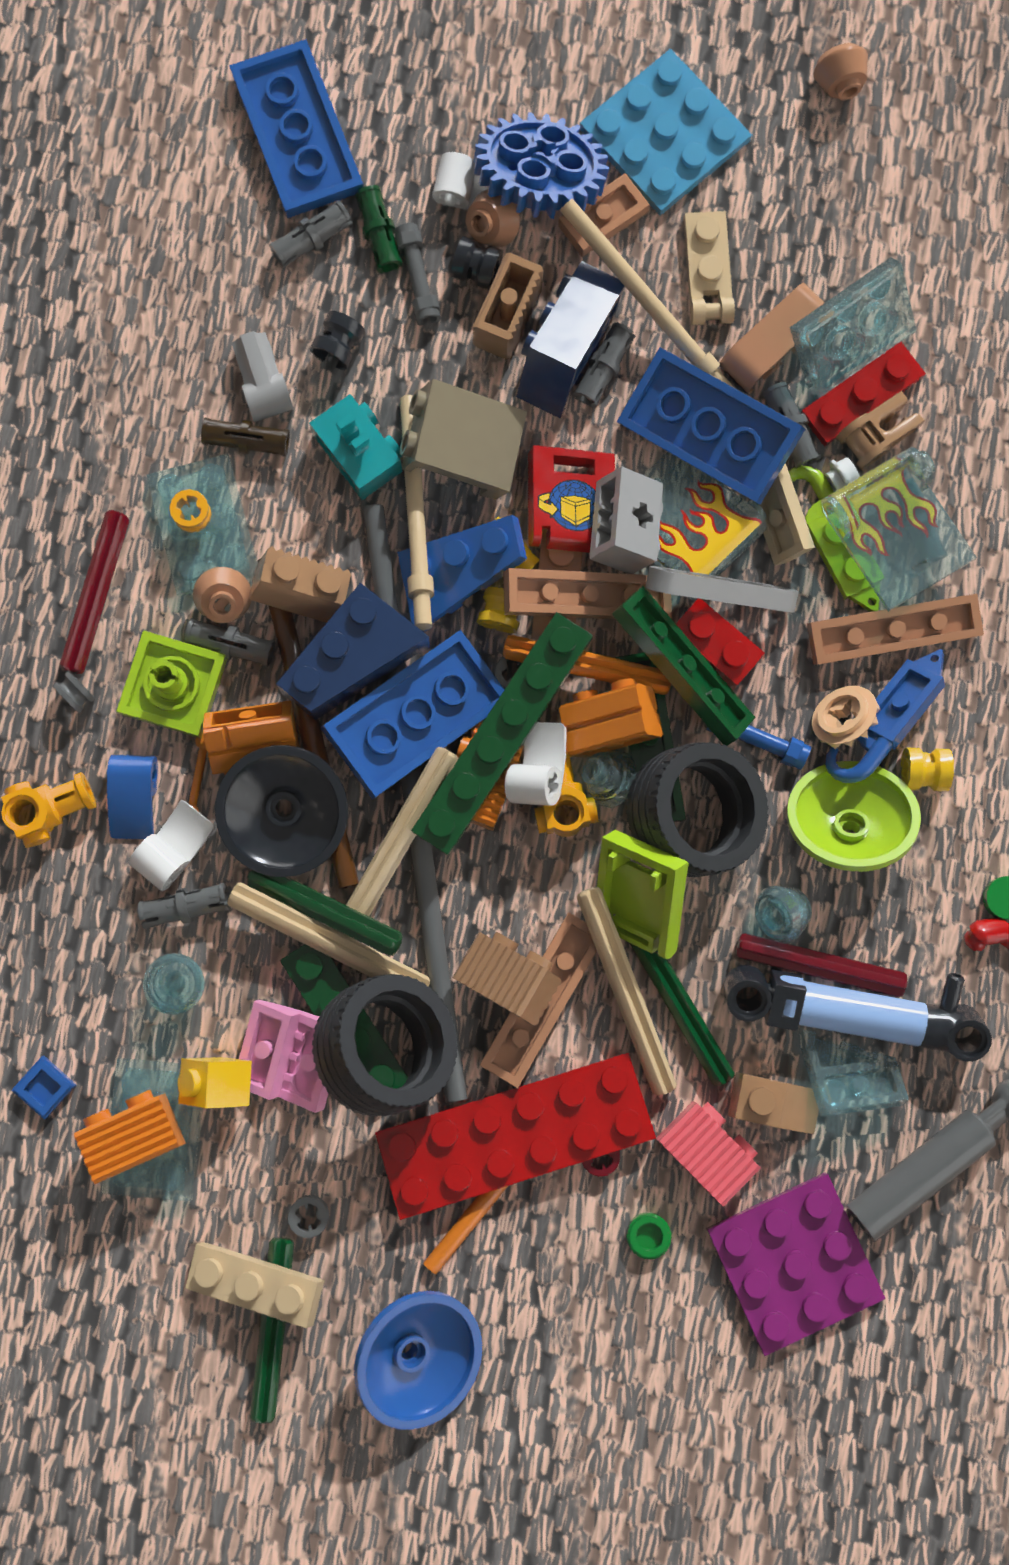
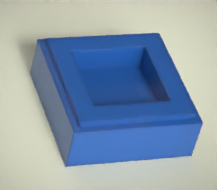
(44, 1087)

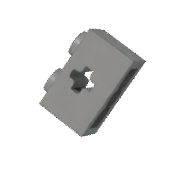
(626, 521)

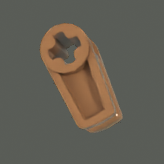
(869, 440)

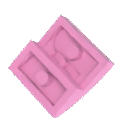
(282, 1056)

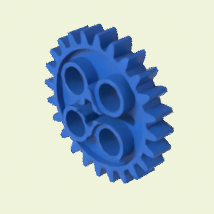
(540, 164)

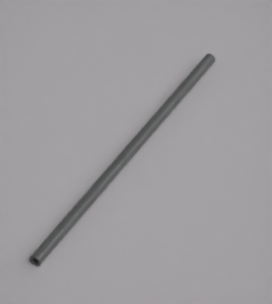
(420, 850)

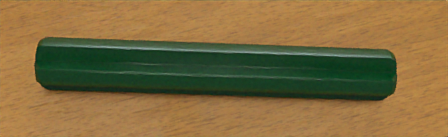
(328, 911)
(686, 1016)
(270, 1345)

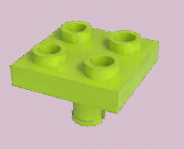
(171, 684)

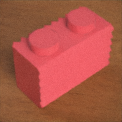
(709, 1152)

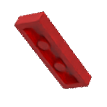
(863, 392)

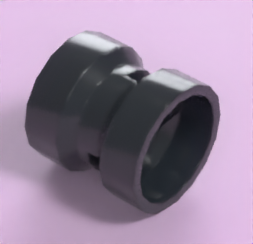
(476, 262)
(338, 338)

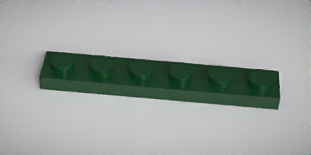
(502, 734)

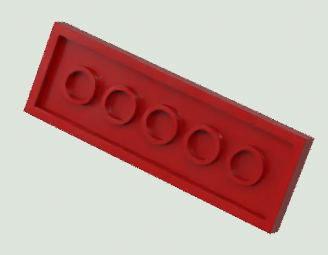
(514, 1136)

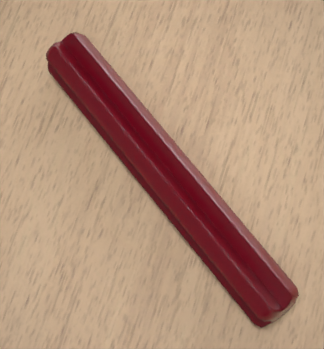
(94, 592)
(821, 965)

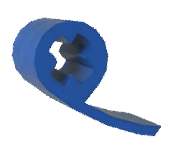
(129, 795)

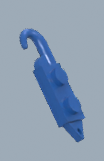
(900, 706)

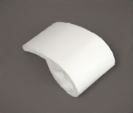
(456, 181)
(542, 772)
(169, 852)

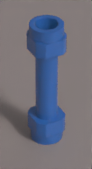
(793, 752)

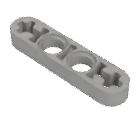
(721, 589)

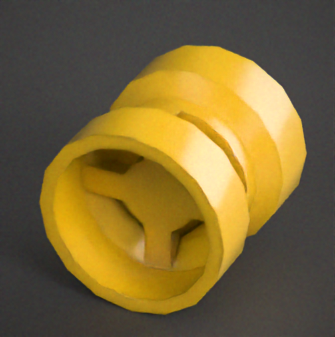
(927, 769)

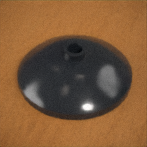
(263, 835)

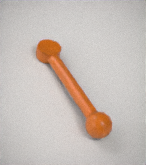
(198, 773)

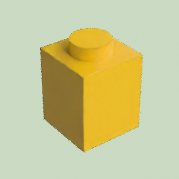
(214, 1082)

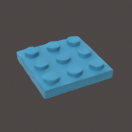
(665, 131)

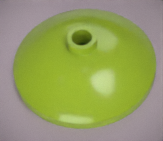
(877, 809)

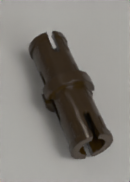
(217, 433)

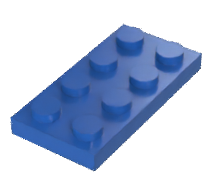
(296, 128)
(711, 425)
(414, 714)

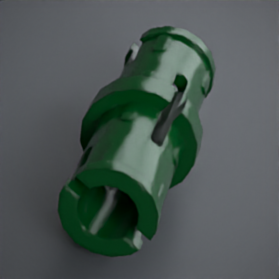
(378, 228)

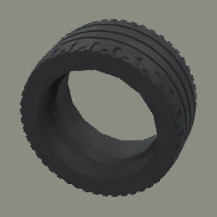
(737, 788)
(432, 1040)

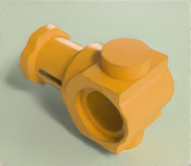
(572, 795)
(48, 804)

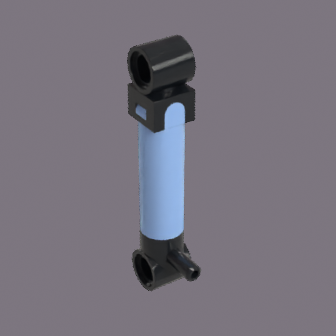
(794, 1002)

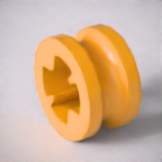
(185, 497)

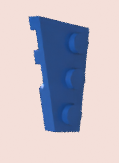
(467, 563)

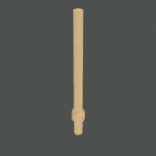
(641, 291)
(420, 582)

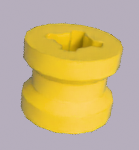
(493, 613)

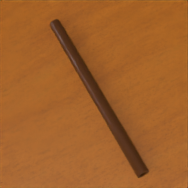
(311, 735)

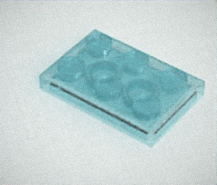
(854, 327)
(226, 537)
(174, 1172)

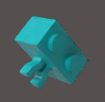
(357, 446)

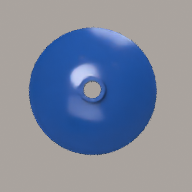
(431, 1377)

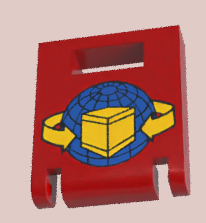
(563, 499)

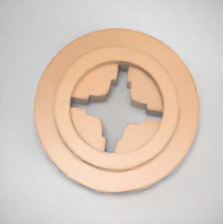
(839, 705)

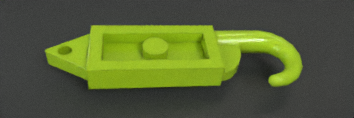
(836, 557)

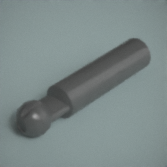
(929, 1167)

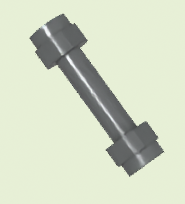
(410, 242)

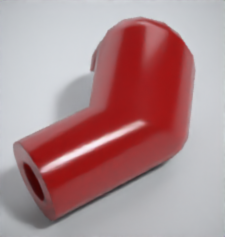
(987, 932)

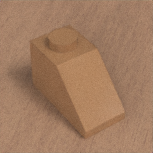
(773, 1103)

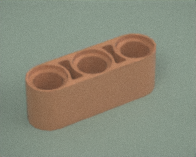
(769, 340)

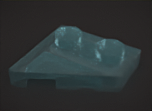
(849, 1078)

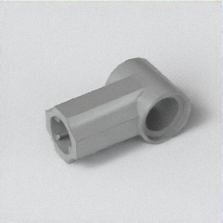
(263, 385)

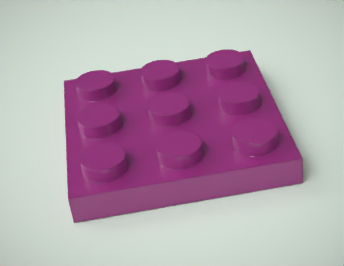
(795, 1263)

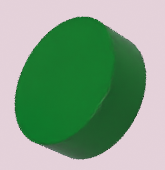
(997, 897)
(648, 1235)

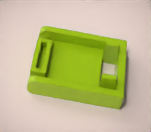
(644, 900)

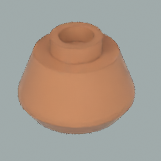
(842, 71)
(492, 222)
(230, 591)

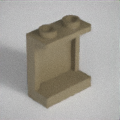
(463, 437)

